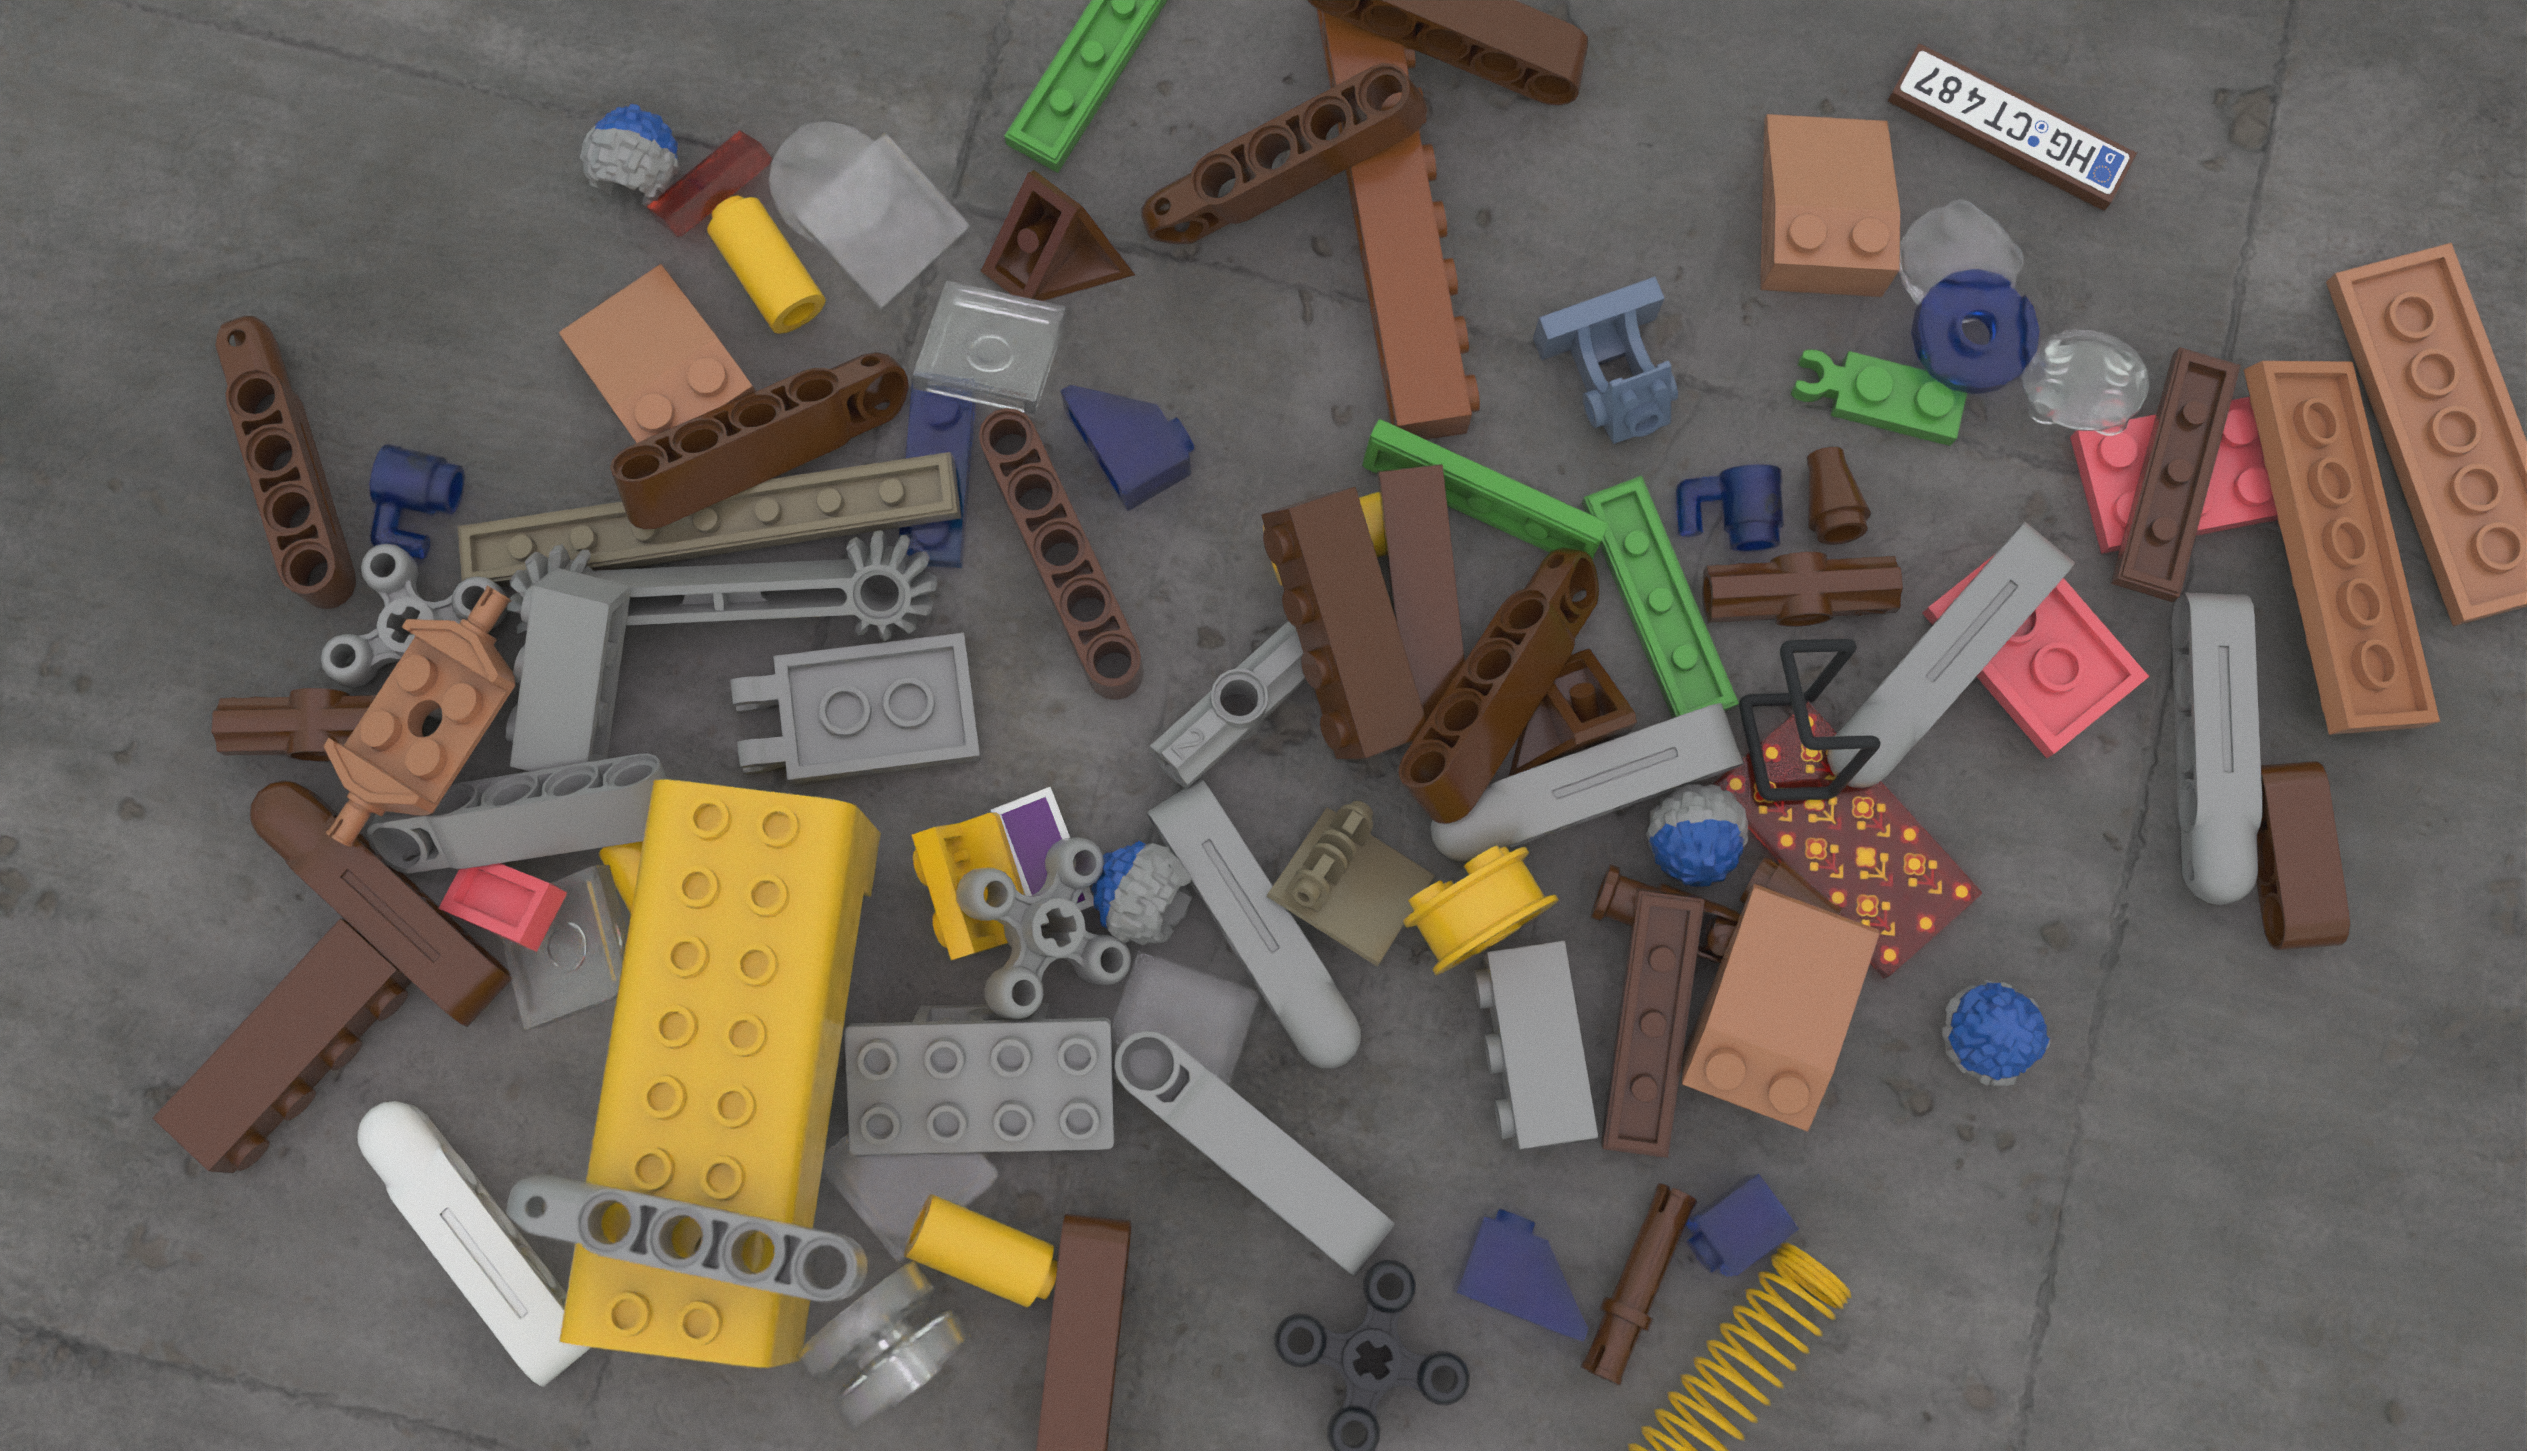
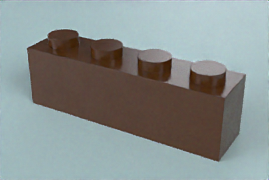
(1344, 624)
(283, 1051)

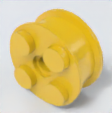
(1478, 909)

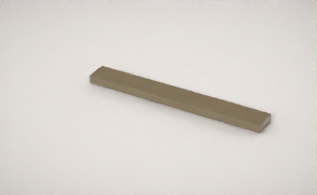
(760, 517)

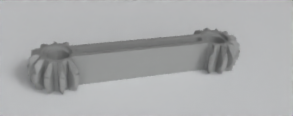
(762, 588)

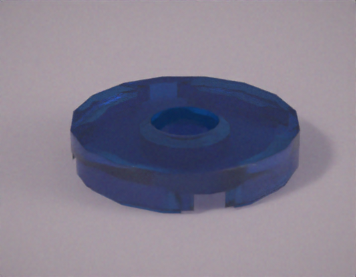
(1953, 357)

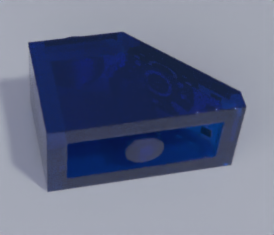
(1130, 442)
(1518, 1275)

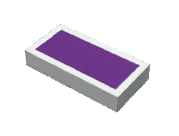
(1031, 830)

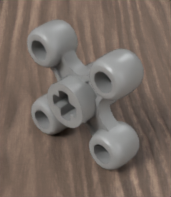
(401, 602)
(1022, 927)

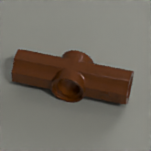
(1801, 589)
(287, 724)

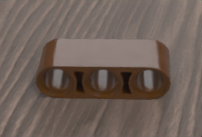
(2300, 859)

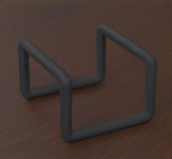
(1797, 699)

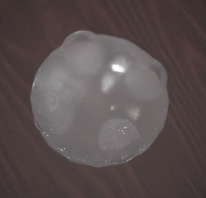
(809, 163)
(1955, 241)
(2085, 382)

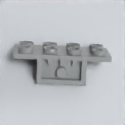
(979, 1083)

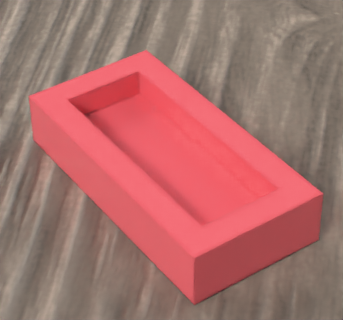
(504, 903)

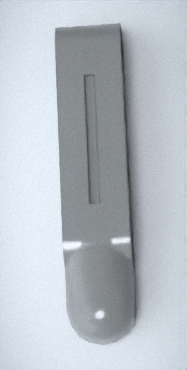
(1953, 652)
(2217, 743)
(1593, 783)
(523, 816)
(1257, 927)
(1251, 1149)
(576, 1215)

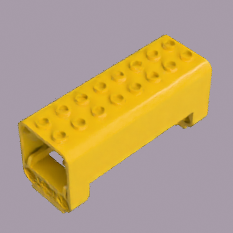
(723, 1058)

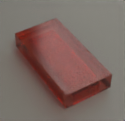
(710, 183)

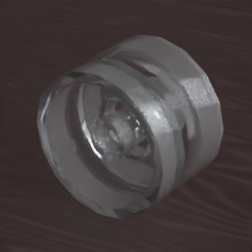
(889, 1351)

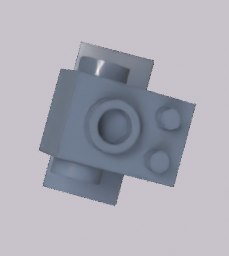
(1606, 331)

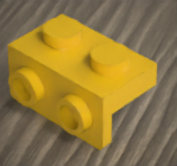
(941, 861)

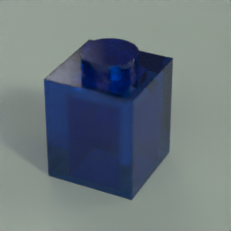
(1739, 1227)

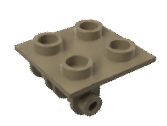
(1350, 882)

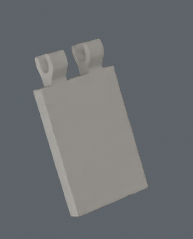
(863, 710)

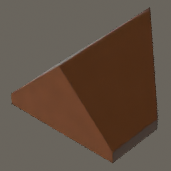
(1051, 246)
(1574, 715)

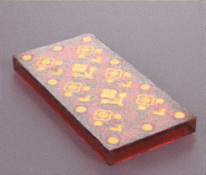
(1854, 847)

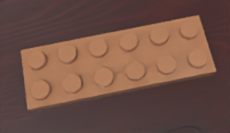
(2443, 423)
(2341, 546)

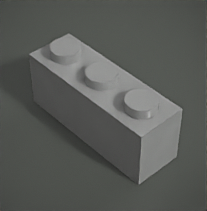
(567, 670)
(1536, 1047)

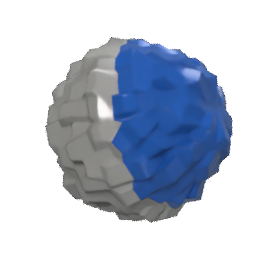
(632, 151)
(1698, 834)
(1142, 893)
(1994, 1032)

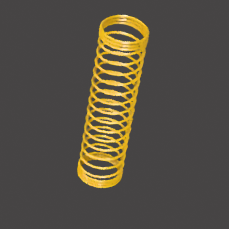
(1791, 1265)

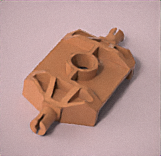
(387, 757)

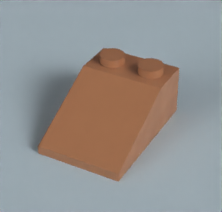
(1828, 206)
(654, 356)
(1779, 1007)

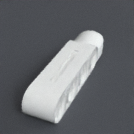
(470, 1237)

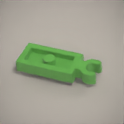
(1884, 395)

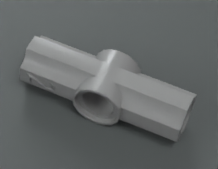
(1211, 732)

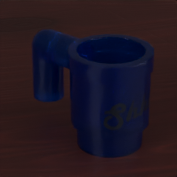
(411, 483)
(1749, 505)

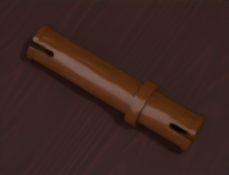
(1638, 1285)

